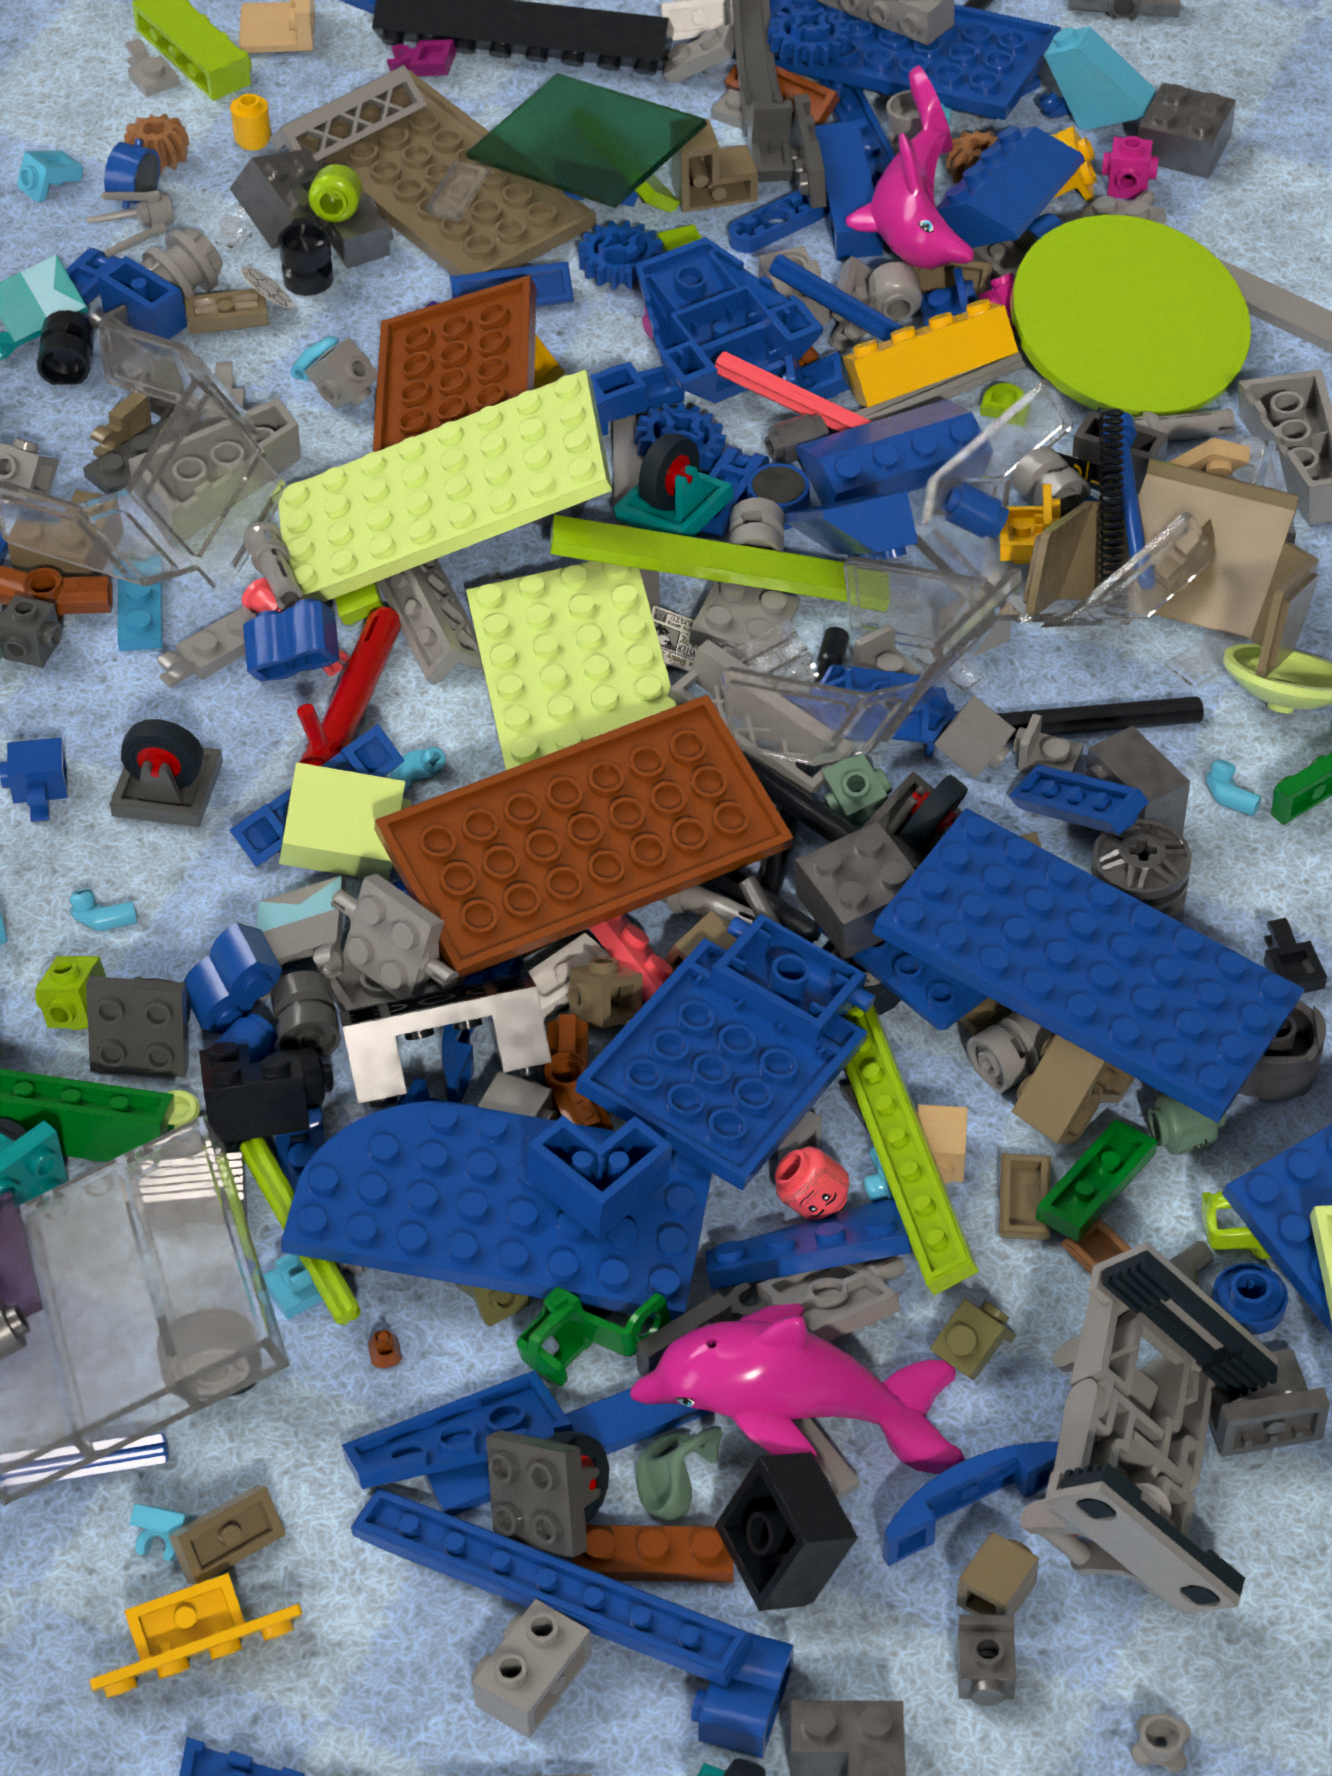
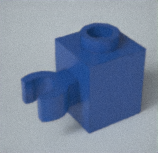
(35, 774)

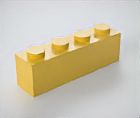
(929, 353)

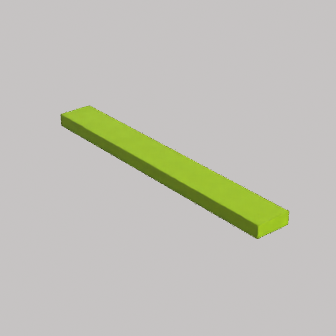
(698, 558)
(908, 1159)

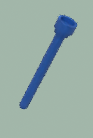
(1131, 506)

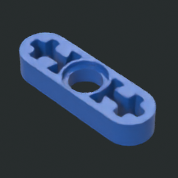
(755, 231)

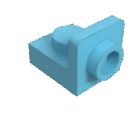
(46, 168)

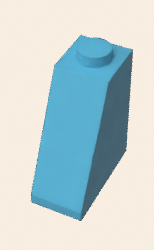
(1096, 79)

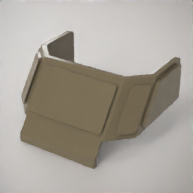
(1250, 587)

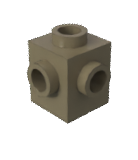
(604, 993)

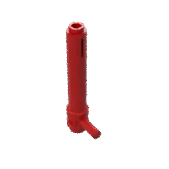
(353, 690)

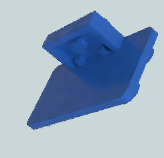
(921, 986)

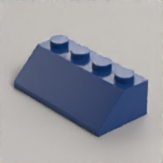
(1008, 186)
(887, 453)
(860, 526)

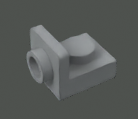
(878, 652)
(1044, 749)

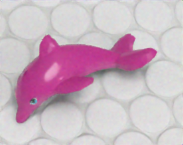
(904, 195)
(777, 1372)

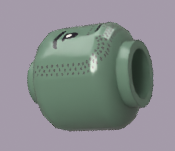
(1181, 1127)

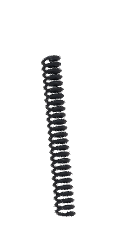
(1115, 452)

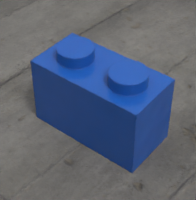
(150, 300)

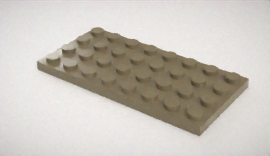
(404, 164)

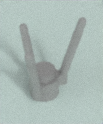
(153, 211)

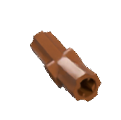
(68, 594)
(569, 1055)

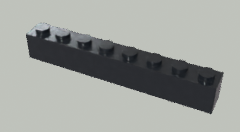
(531, 30)

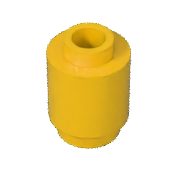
(250, 121)

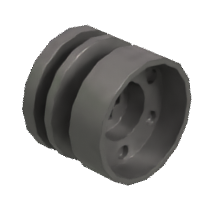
(1146, 863)

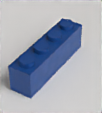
(848, 187)

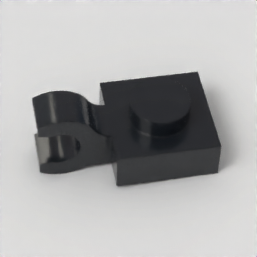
(1291, 959)

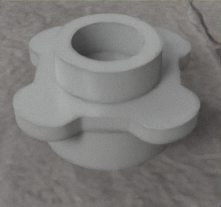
(1164, 1728)

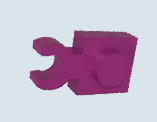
(427, 59)

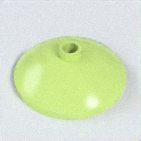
(1297, 683)

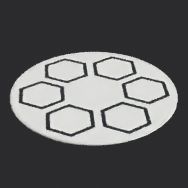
(267, 287)

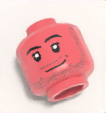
(812, 1183)

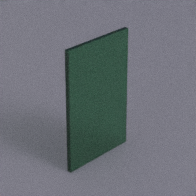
(586, 139)

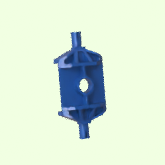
(923, 727)

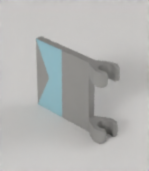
(305, 926)

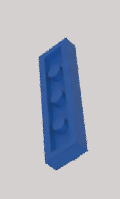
(1079, 799)

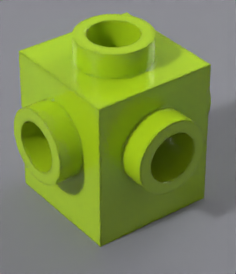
(63, 991)

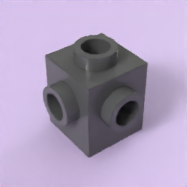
(29, 631)

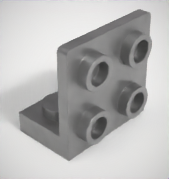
(1272, 1415)

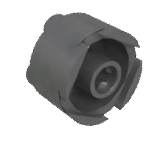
(1292, 1058)

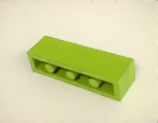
(193, 45)

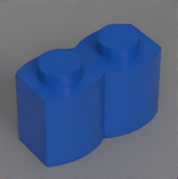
(291, 641)
(232, 977)
(746, 1710)

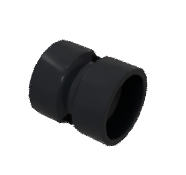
(306, 258)
(65, 348)

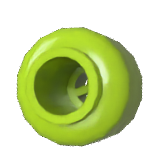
(335, 193)

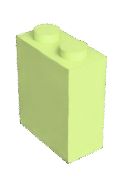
(334, 821)

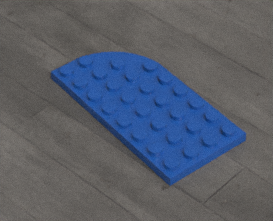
(448, 1200)

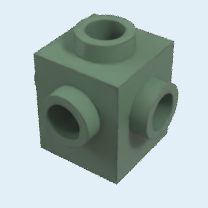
(855, 789)

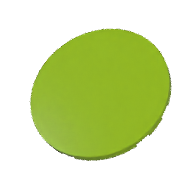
(1130, 316)

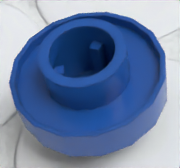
(1252, 1296)

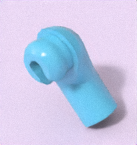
(420, 766)
(1227, 793)
(97, 916)

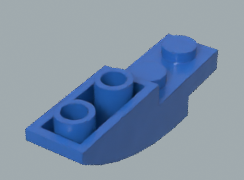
(625, 392)

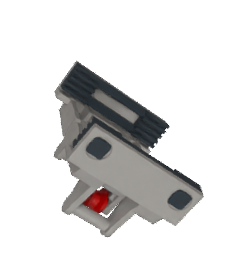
(1145, 1428)

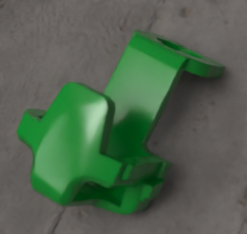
(577, 1330)

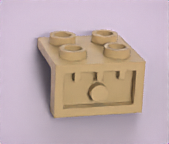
(277, 26)

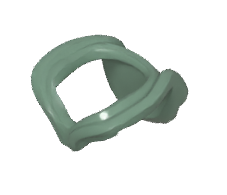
(664, 1481)

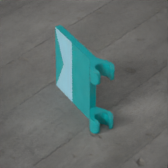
(31, 298)

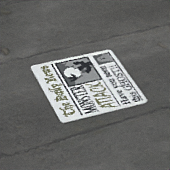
(674, 636)

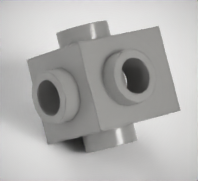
(342, 374)
(26, 467)

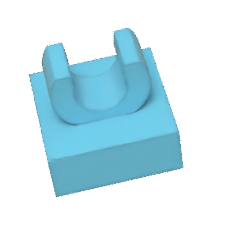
(291, 1286)
(158, 1523)

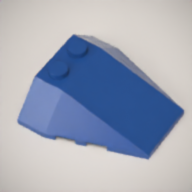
(710, 305)

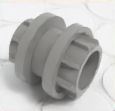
(186, 262)

